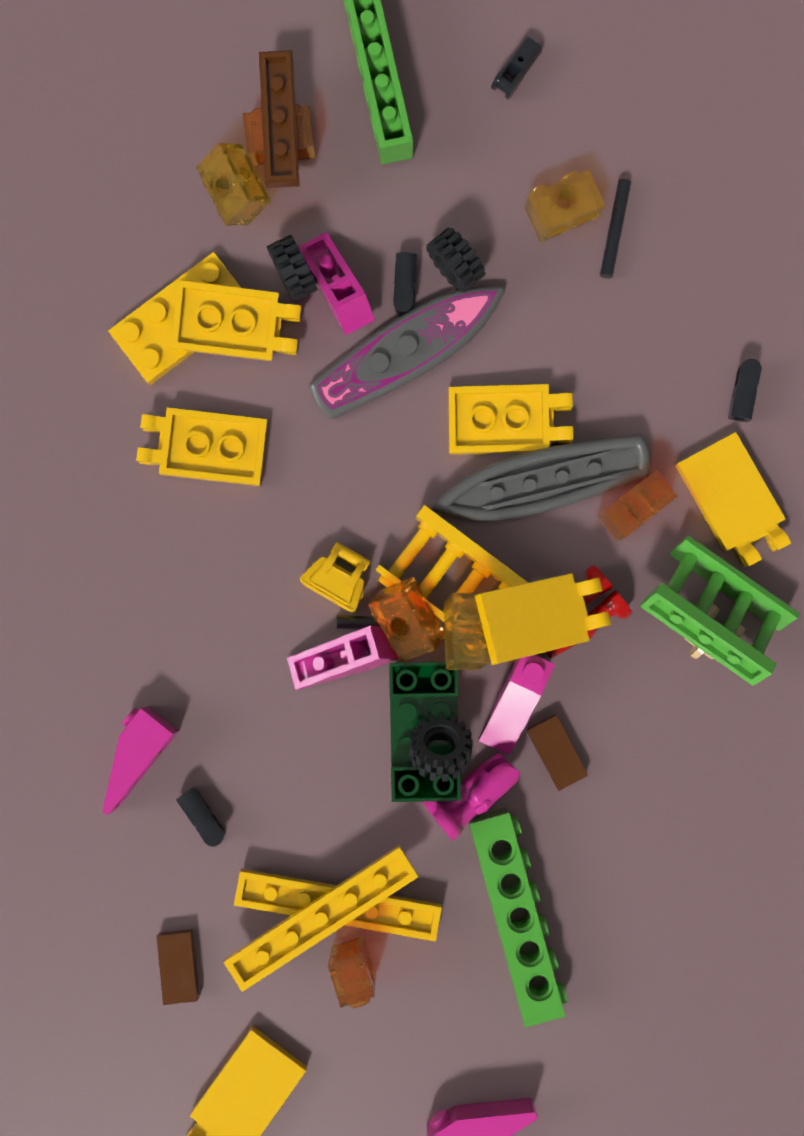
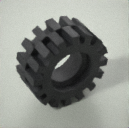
(456, 259)
(292, 268)
(440, 730)

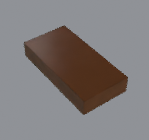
(556, 752)
(177, 967)

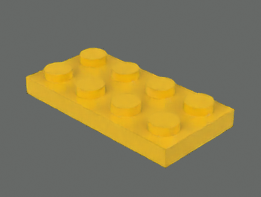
(148, 330)

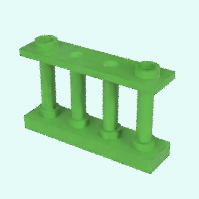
(706, 633)

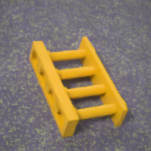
(456, 546)

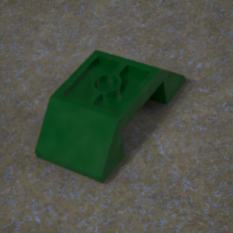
(415, 693)

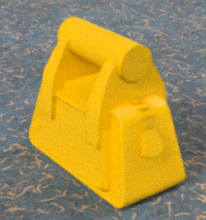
(336, 582)

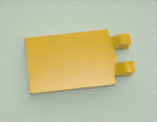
(231, 321)
(505, 419)
(206, 446)
(734, 498)
(537, 617)
(247, 1089)

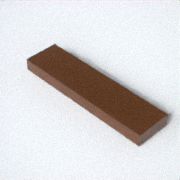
(279, 119)

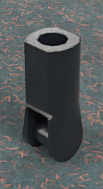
(517, 66)
(405, 282)
(745, 391)
(201, 817)

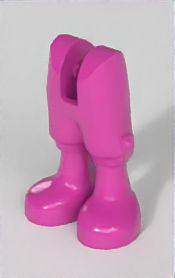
(478, 794)

